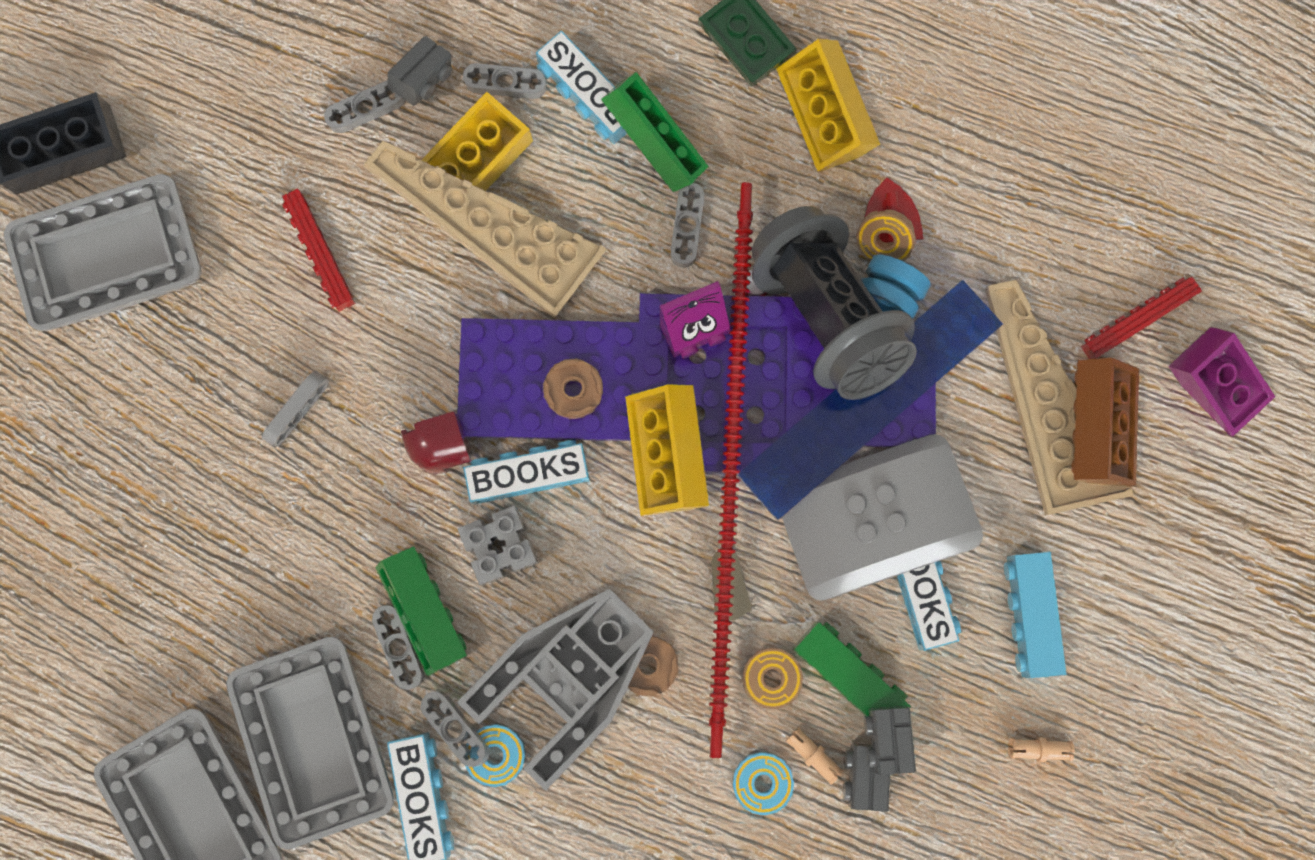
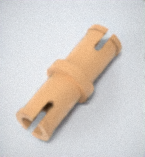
(1041, 749)
(814, 756)

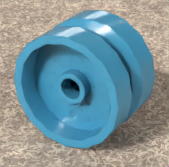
(895, 284)

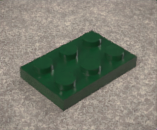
(747, 38)

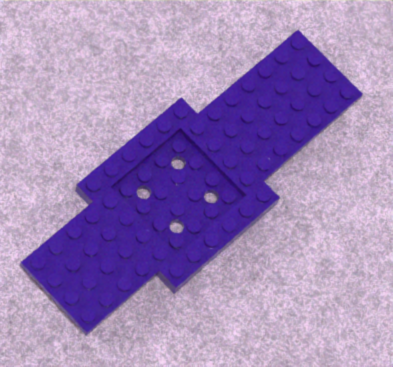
(509, 359)

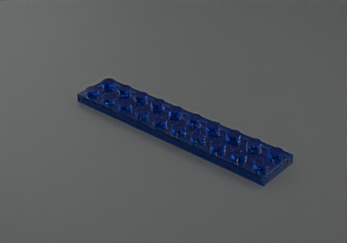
(843, 426)

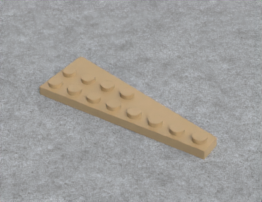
(516, 244)
(1043, 404)

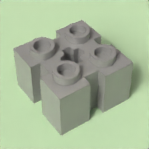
(480, 537)

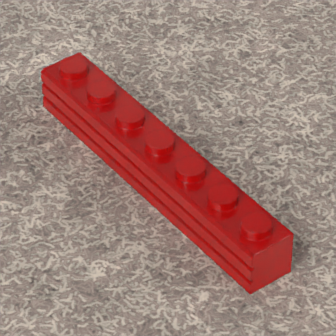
(317, 250)
(1140, 317)

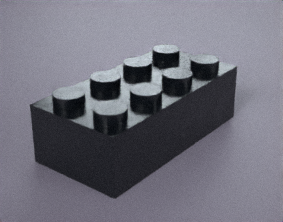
(58, 143)

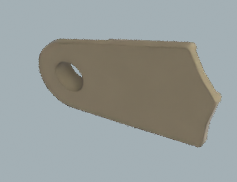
(741, 600)

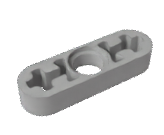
(526, 75)
(361, 118)
(677, 232)
(295, 409)
(396, 671)
(462, 751)

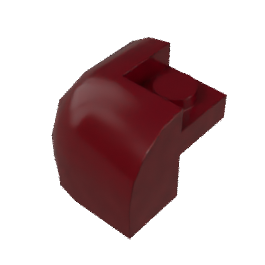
(437, 443)

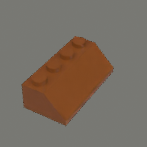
(1106, 422)

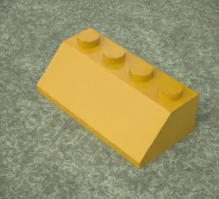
(827, 105)
(481, 143)
(667, 450)

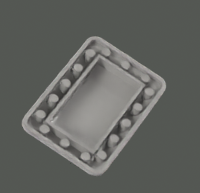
(102, 253)
(882, 518)
(310, 742)
(183, 796)

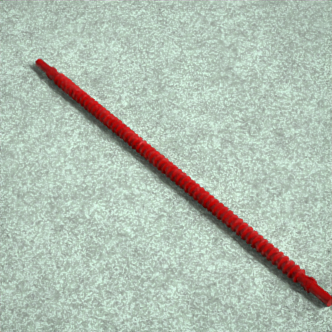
(717, 718)

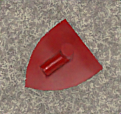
(892, 197)

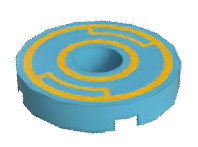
(513, 756)
(771, 800)

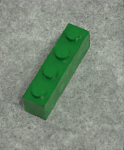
(654, 132)
(421, 610)
(845, 671)

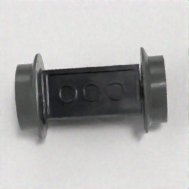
(860, 343)

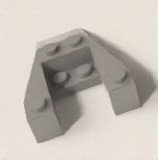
(577, 666)

